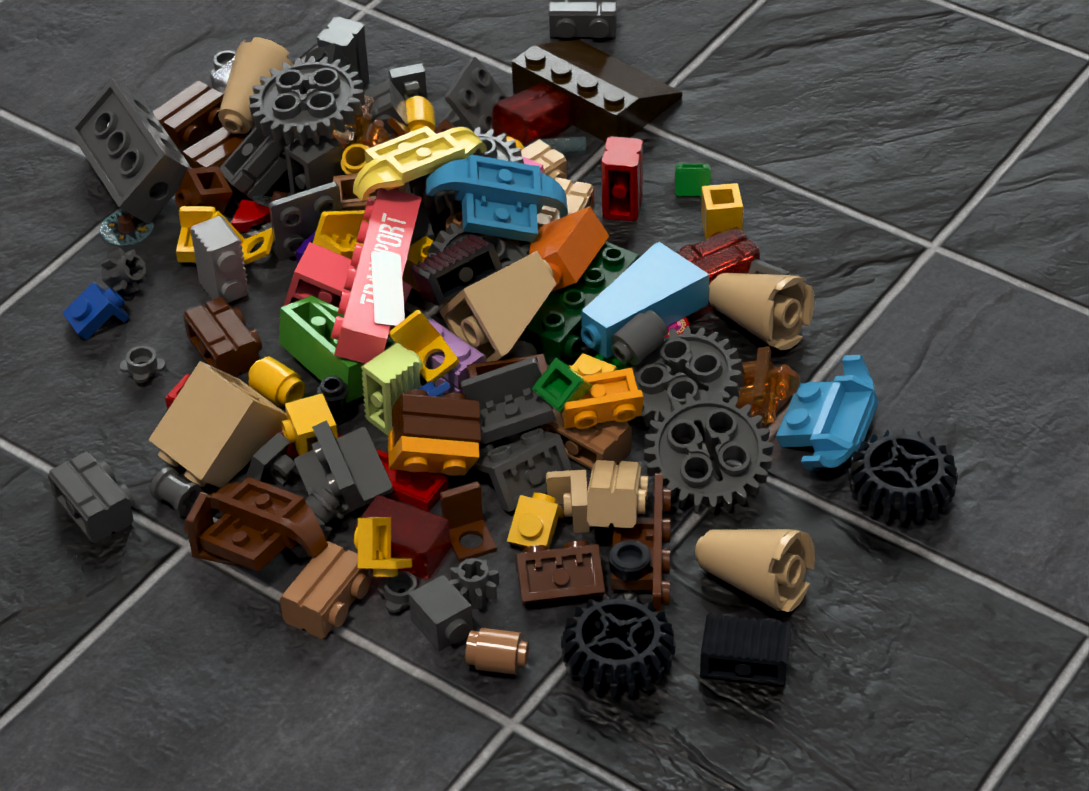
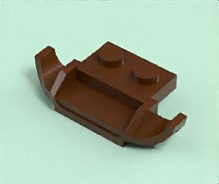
(260, 523)

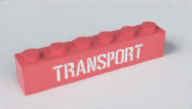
(388, 231)

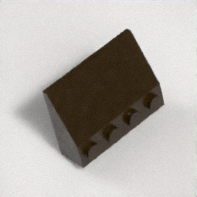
(603, 91)

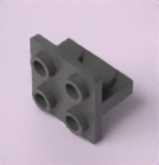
(473, 98)
(508, 401)
(345, 467)

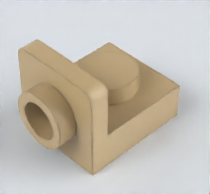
(570, 490)

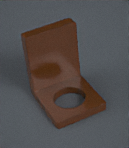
(465, 516)
(196, 523)

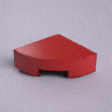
(250, 214)

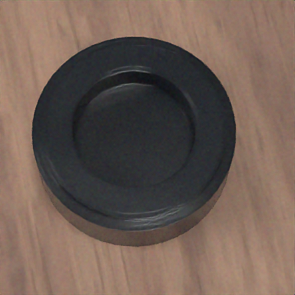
(629, 560)

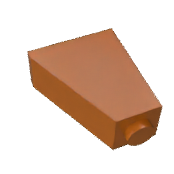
(570, 245)

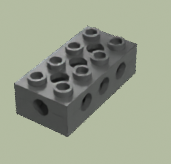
(130, 151)

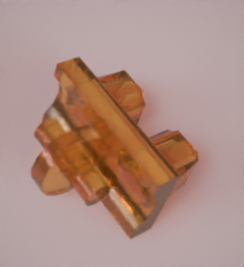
(363, 131)
(767, 385)

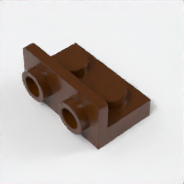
(559, 573)

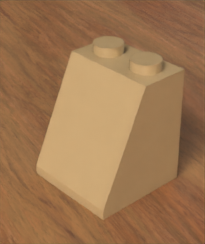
(500, 307)
(215, 426)

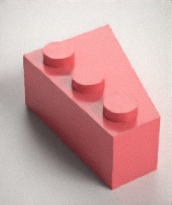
(324, 277)

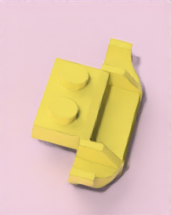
(412, 157)

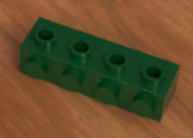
(558, 322)

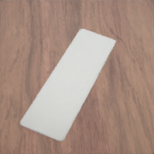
(387, 288)

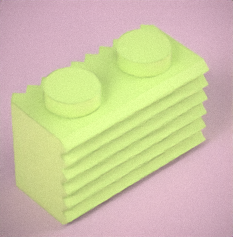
(384, 381)

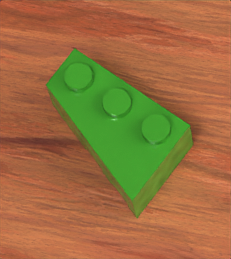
(307, 336)

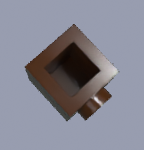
(204, 188)

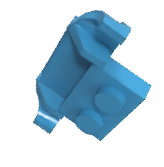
(499, 195)
(831, 416)

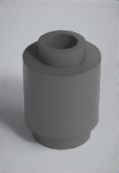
(638, 338)

